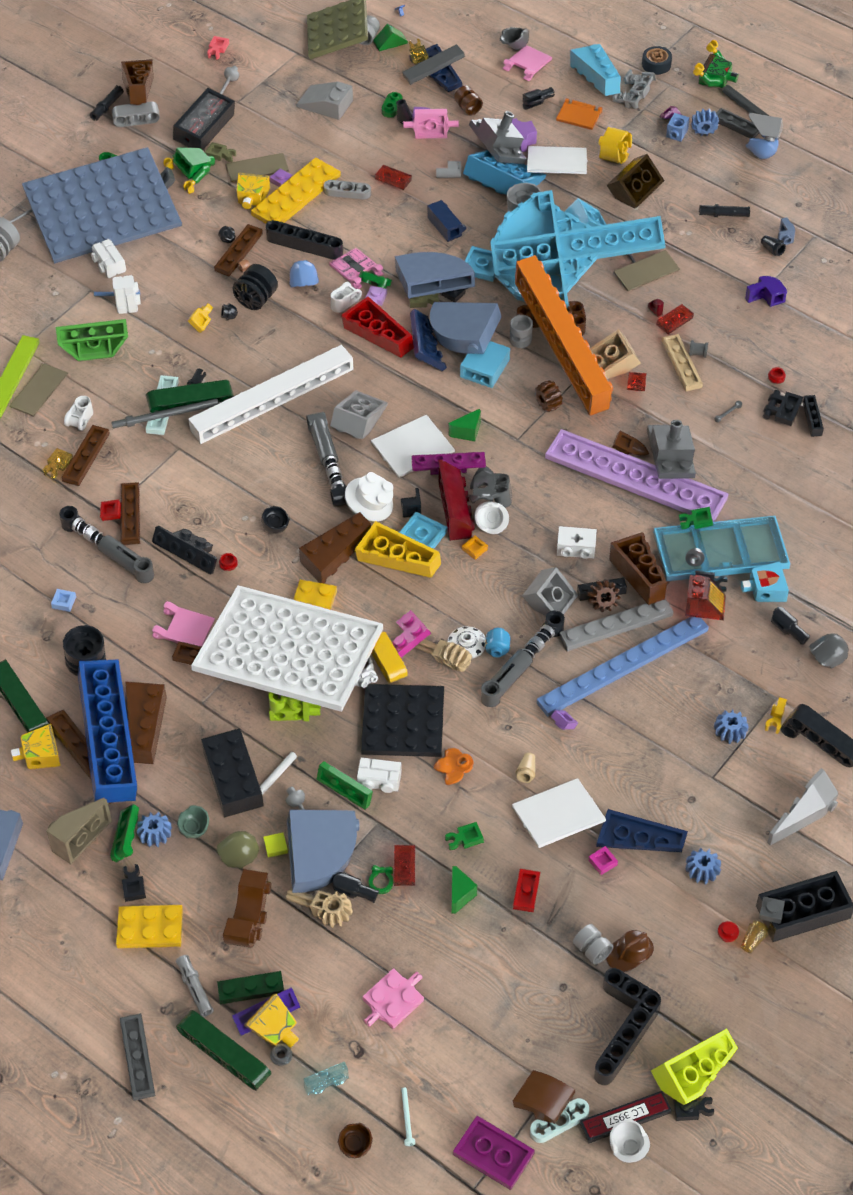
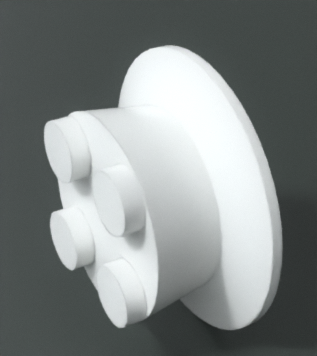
(370, 496)

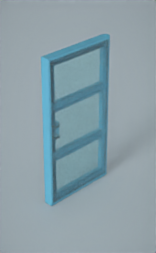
(727, 546)

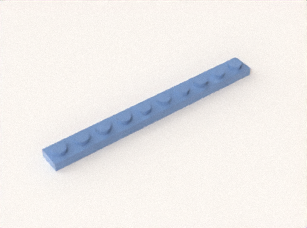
(621, 665)

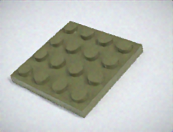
(337, 27)

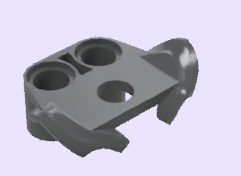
(497, 487)

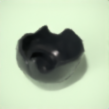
(275, 519)

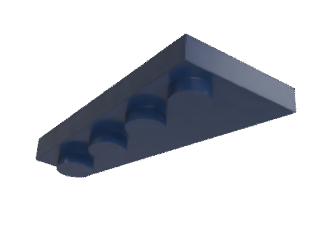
(445, 77)
(424, 341)
(635, 833)

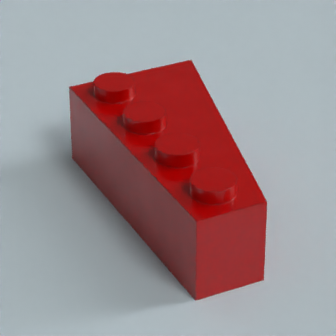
(377, 327)

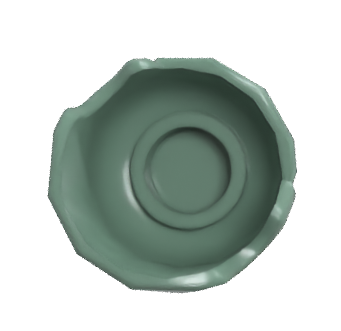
(193, 822)

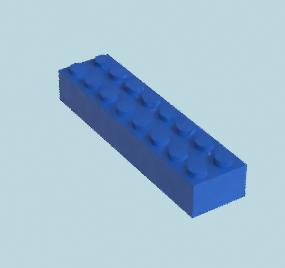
(107, 731)

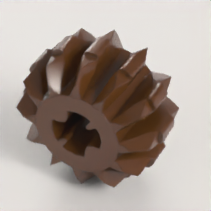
(548, 396)
(606, 588)

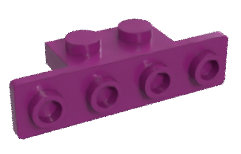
(459, 460)

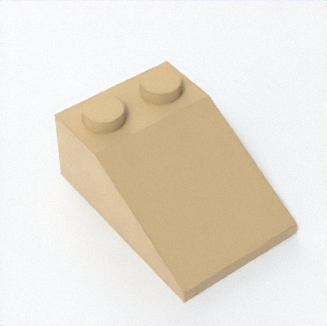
(615, 355)

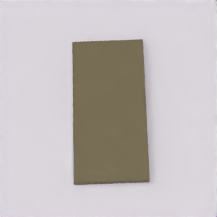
(258, 166)
(646, 270)
(38, 389)

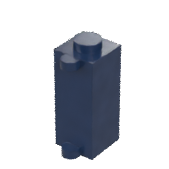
(445, 220)

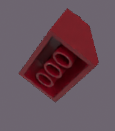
(455, 501)

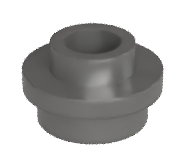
(697, 553)
(281, 1049)

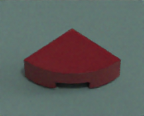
(656, 307)

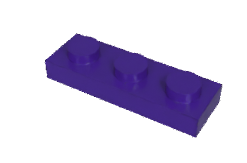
(240, 1018)

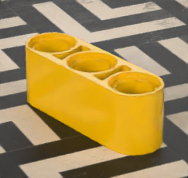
(388, 659)

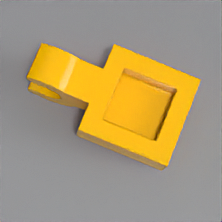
(199, 318)
(777, 711)

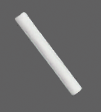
(277, 772)

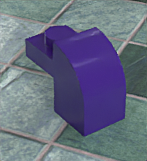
(768, 288)

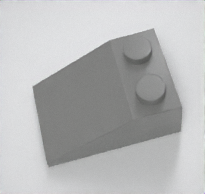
(327, 99)
(357, 414)

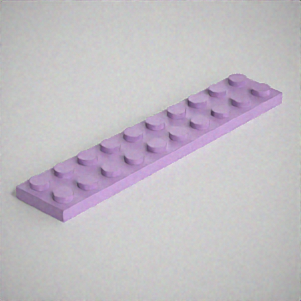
(633, 474)

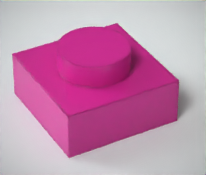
(603, 860)

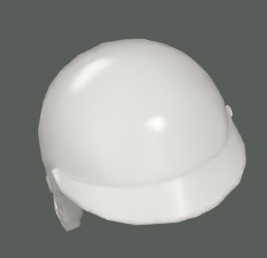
(491, 517)
(629, 1141)

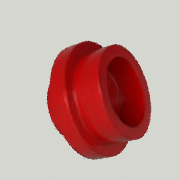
(776, 375)
(228, 562)
(728, 931)

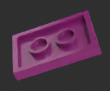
(493, 1152)

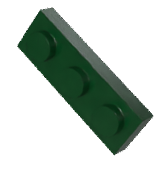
(250, 987)

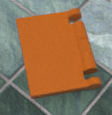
(579, 114)

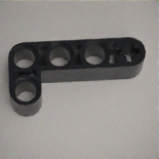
(821, 732)

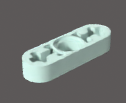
(556, 1130)

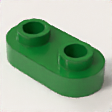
(389, 107)
(381, 281)

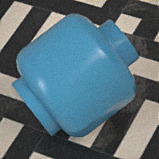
(497, 642)

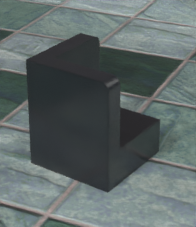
(411, 504)

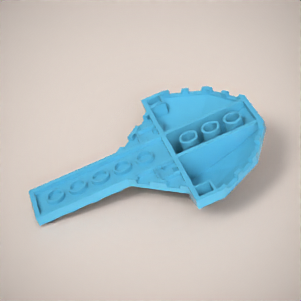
(564, 242)

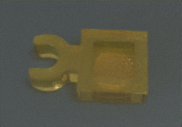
(418, 52)
(57, 461)

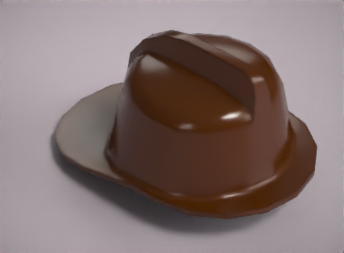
(630, 951)

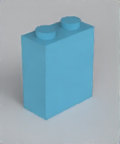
(485, 367)

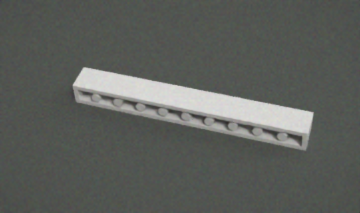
(270, 394)

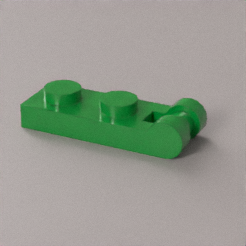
(124, 833)

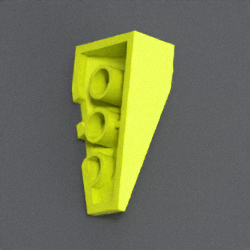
(693, 1070)

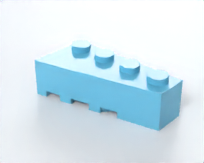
(597, 68)

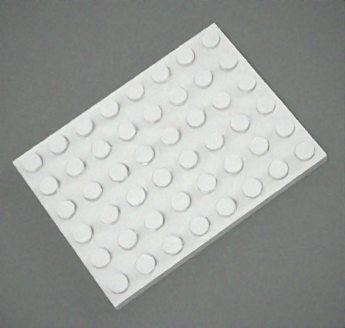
(288, 648)

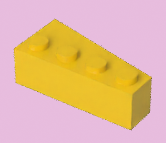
(397, 551)

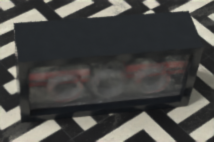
(203, 119)

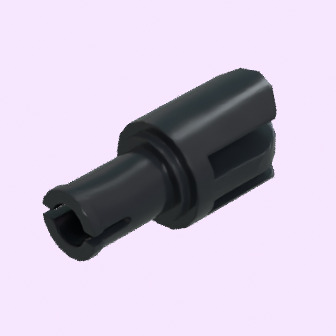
(536, 97)
(788, 625)
(353, 887)

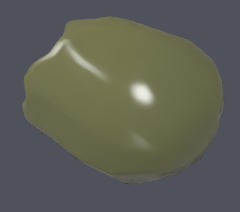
(238, 849)

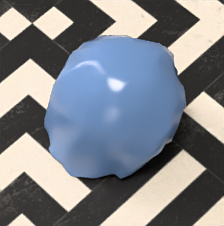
(762, 148)
(303, 274)

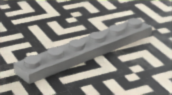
(615, 624)

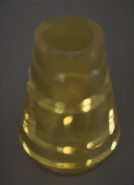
(754, 936)

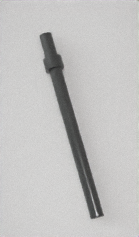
(130, 421)

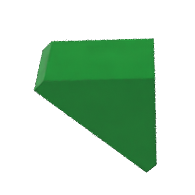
(389, 38)
(465, 426)
(462, 889)

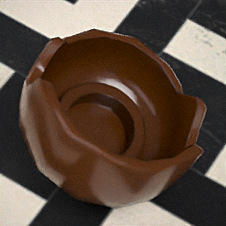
(355, 1140)

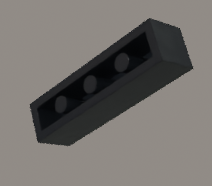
(813, 415)
(583, 589)

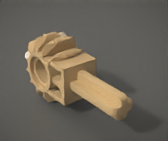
(447, 654)
(322, 906)

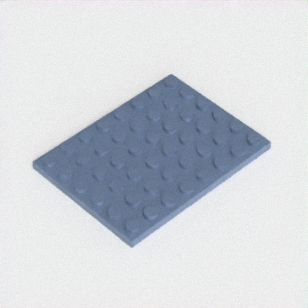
(99, 202)

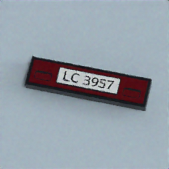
(640, 1110)

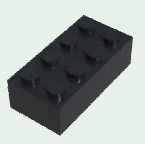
(232, 772)
(809, 905)

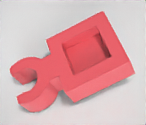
(217, 46)

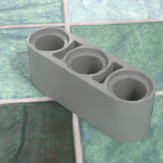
(133, 115)

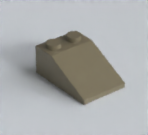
(78, 829)

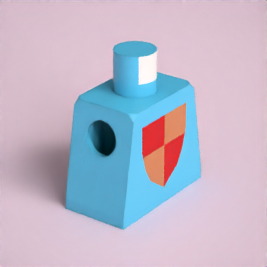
(767, 583)

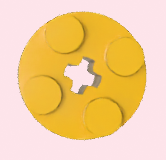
(615, 145)

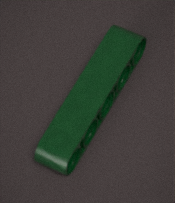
(188, 394)
(20, 699)
(223, 1050)

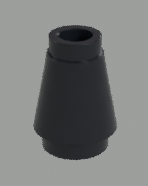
(403, 111)
(774, 245)

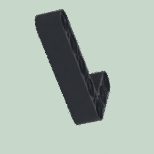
(630, 1026)

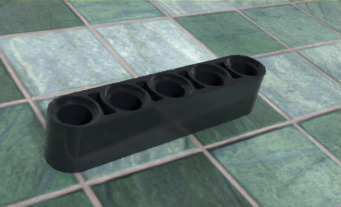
(304, 240)

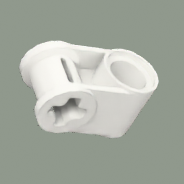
(344, 297)
(79, 413)

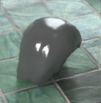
(515, 37)
(830, 650)

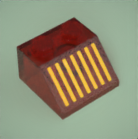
(704, 599)

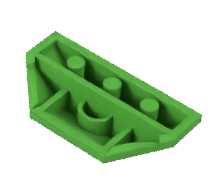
(92, 340)

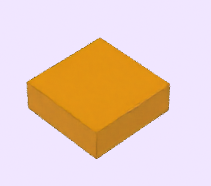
(474, 547)

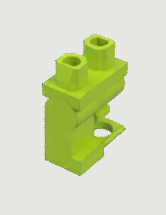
(290, 709)

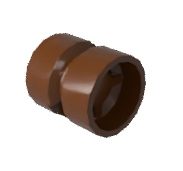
(468, 100)

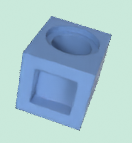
(677, 127)

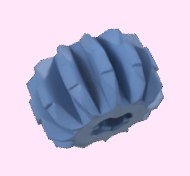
(705, 122)
(731, 726)
(154, 829)
(703, 865)

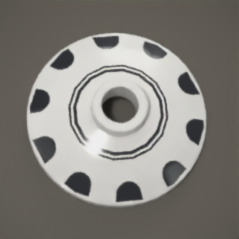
(476, 641)

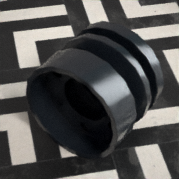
(255, 287)
(83, 644)

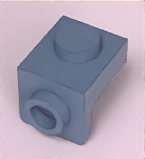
(786, 231)

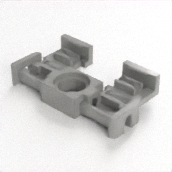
(638, 91)

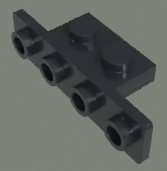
(187, 547)

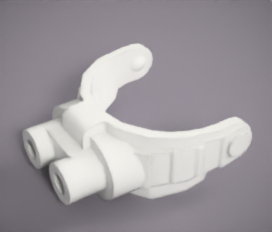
(367, 675)

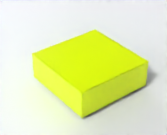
(275, 844)

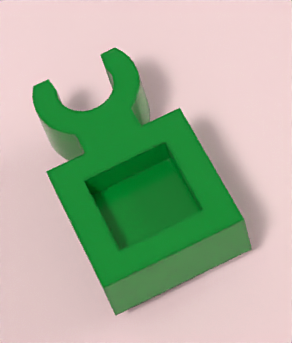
(700, 518)
(468, 835)

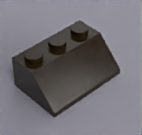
(636, 181)

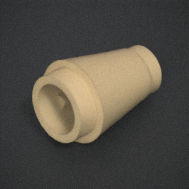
(526, 770)

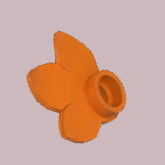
(452, 765)

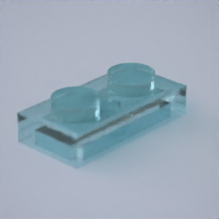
(331, 1076)

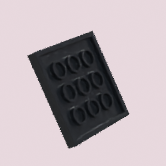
(403, 720)

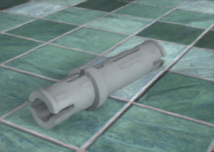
(191, 978)

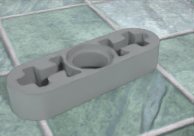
(332, 187)

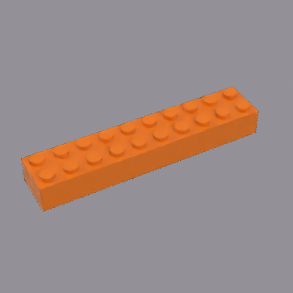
(563, 335)

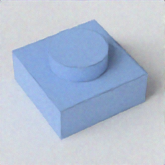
(63, 600)

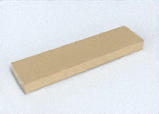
(682, 362)

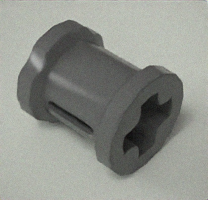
(698, 349)

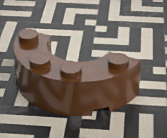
(249, 914)

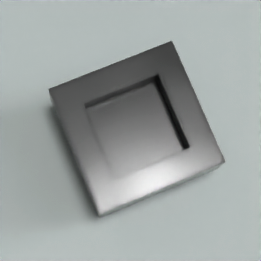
(168, 177)
(771, 910)

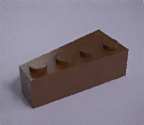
(137, 79)
(333, 547)
(639, 567)
(145, 716)

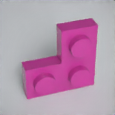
(413, 633)

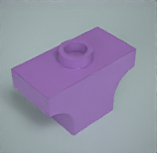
(528, 132)

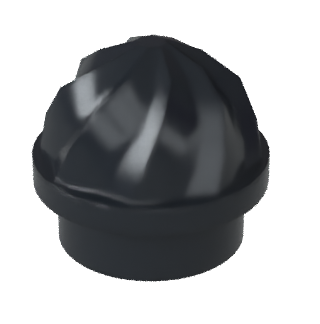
(227, 234)
(229, 311)

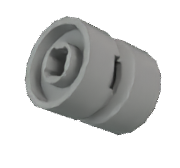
(373, 27)
(521, 331)
(594, 946)

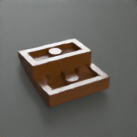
(544, 1096)

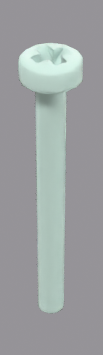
(409, 1141)

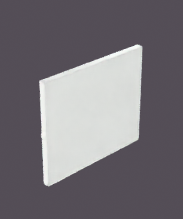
(557, 160)
(413, 438)
(558, 813)

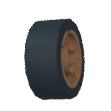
(657, 60)

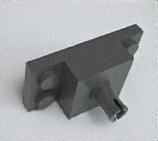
(500, 138)
(672, 450)

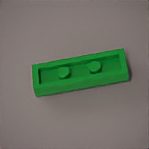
(344, 785)

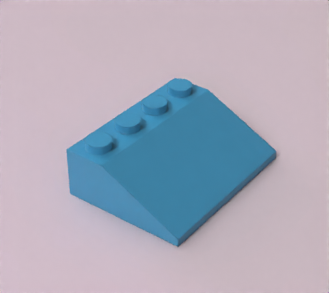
(499, 175)

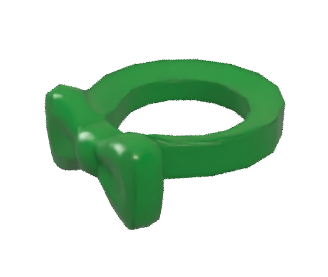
(375, 871)

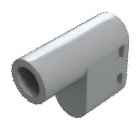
(452, 171)

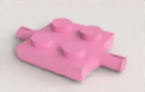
(430, 123)
(393, 998)

